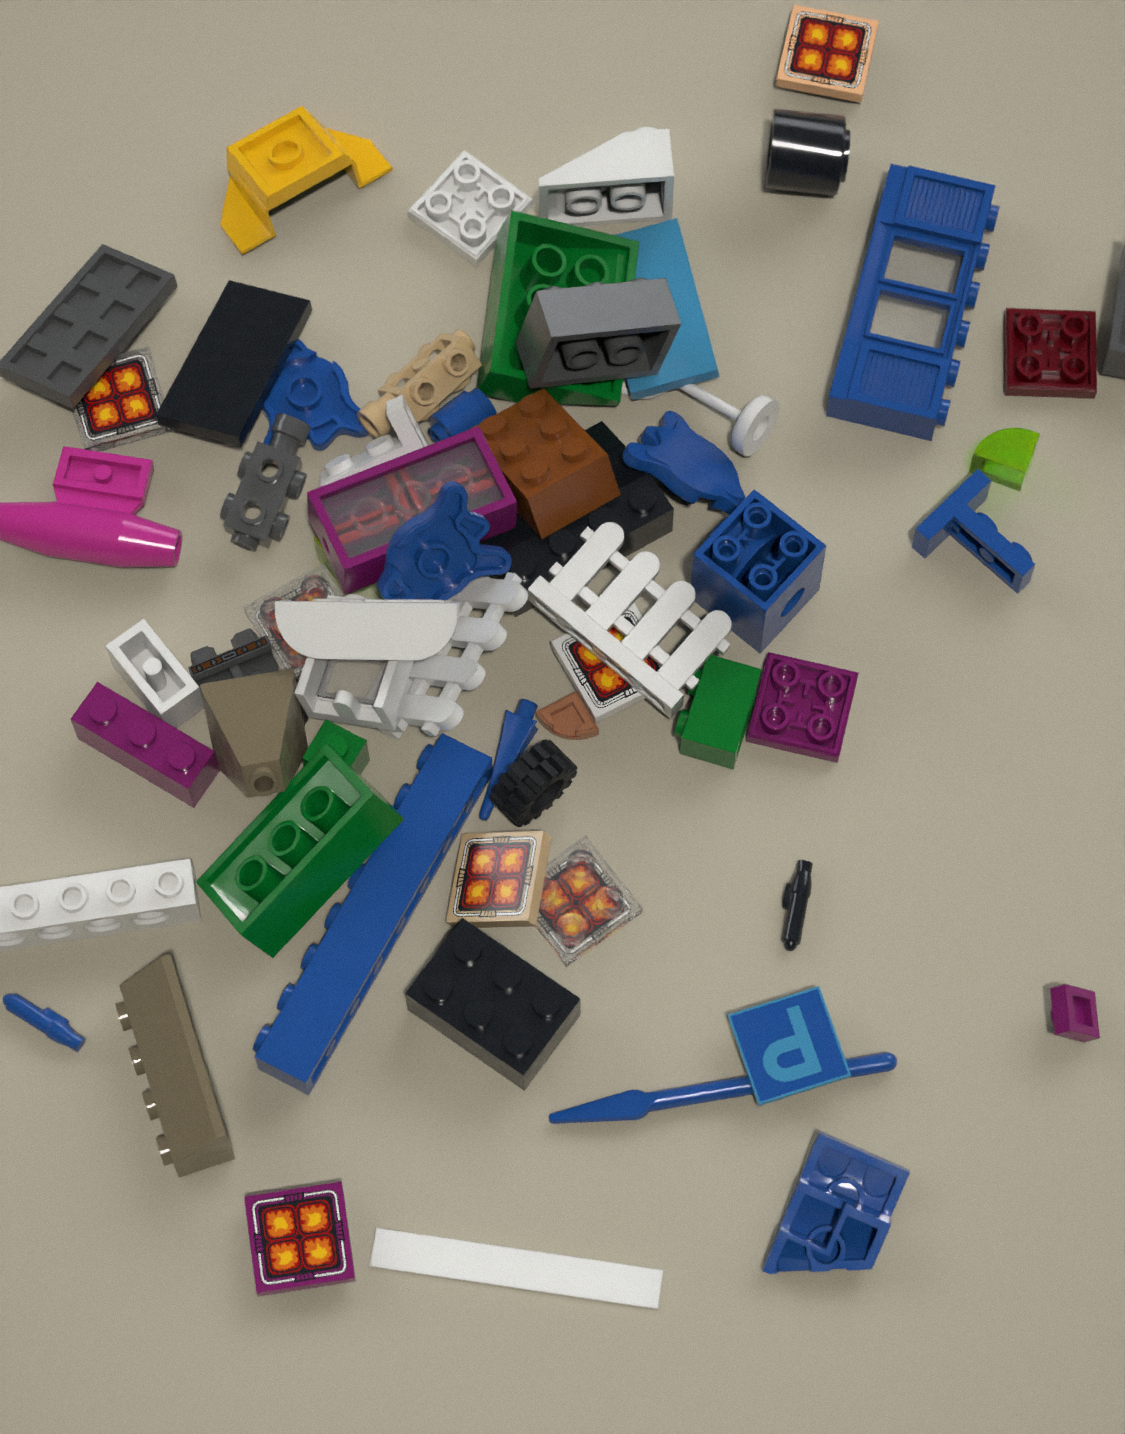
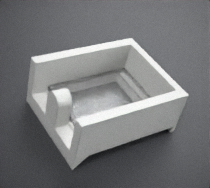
(353, 690)

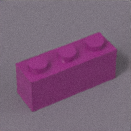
(145, 744)

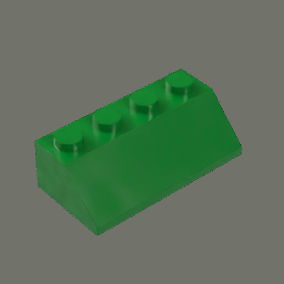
(299, 851)

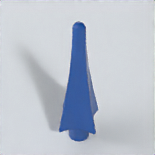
(515, 737)

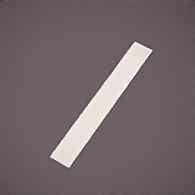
(516, 1268)

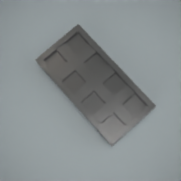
(87, 326)

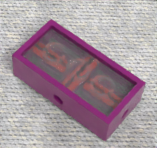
(365, 509)

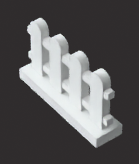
(607, 611)
(455, 672)

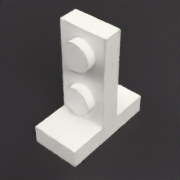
(381, 449)

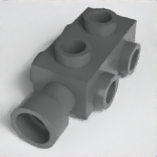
(267, 492)

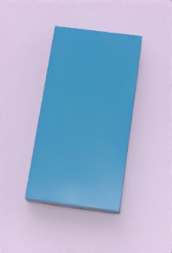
(691, 353)

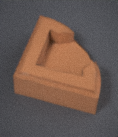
(568, 718)

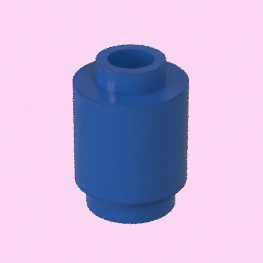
(460, 414)

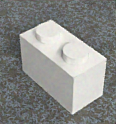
(155, 674)

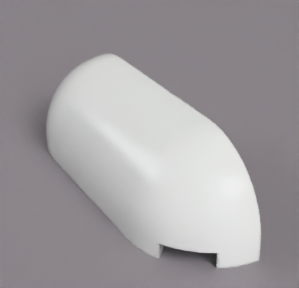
(367, 627)

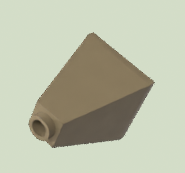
(256, 730)

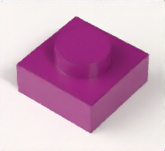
(1074, 1013)

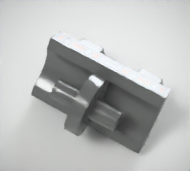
(248, 657)

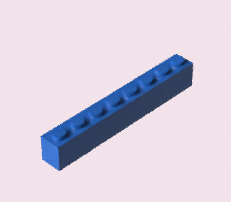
(373, 915)

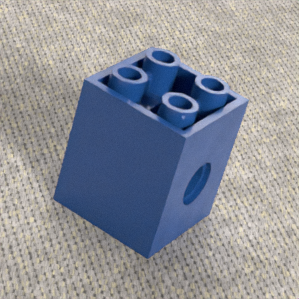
(758, 570)

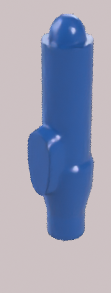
(45, 1020)

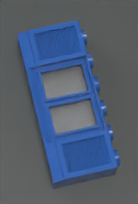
(913, 302)

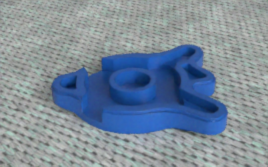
(315, 394)
(686, 463)
(440, 551)

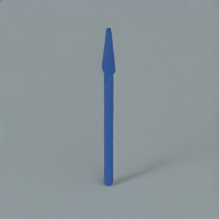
(637, 1104)

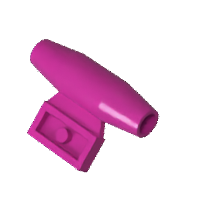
(94, 514)

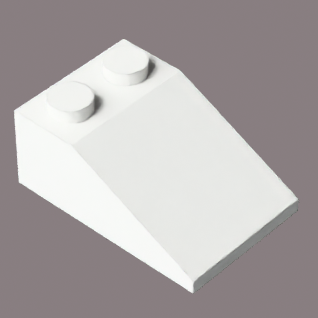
(614, 183)

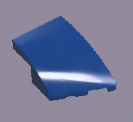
(837, 1210)

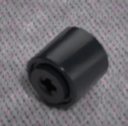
(807, 152)

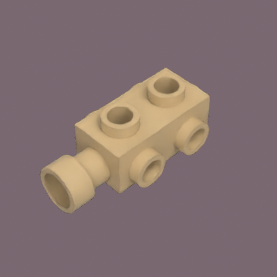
(425, 381)

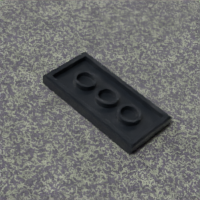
(234, 363)

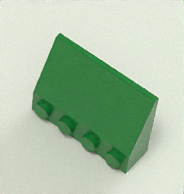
(529, 258)

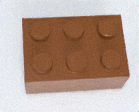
(549, 463)

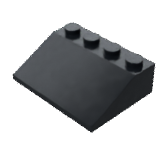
(639, 511)

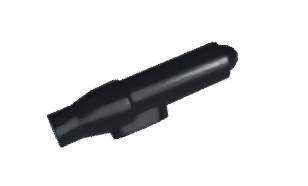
(795, 902)

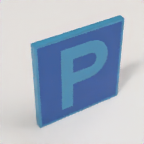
(789, 1046)

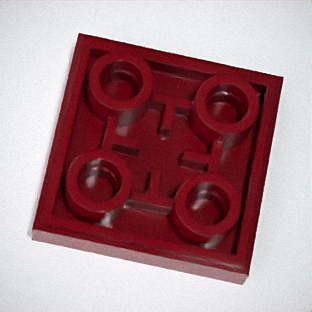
(1050, 353)

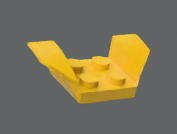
(284, 162)

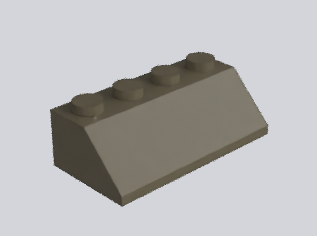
(174, 1068)

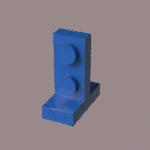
(975, 533)

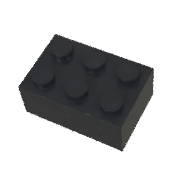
(493, 1004)

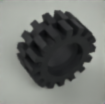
(533, 783)

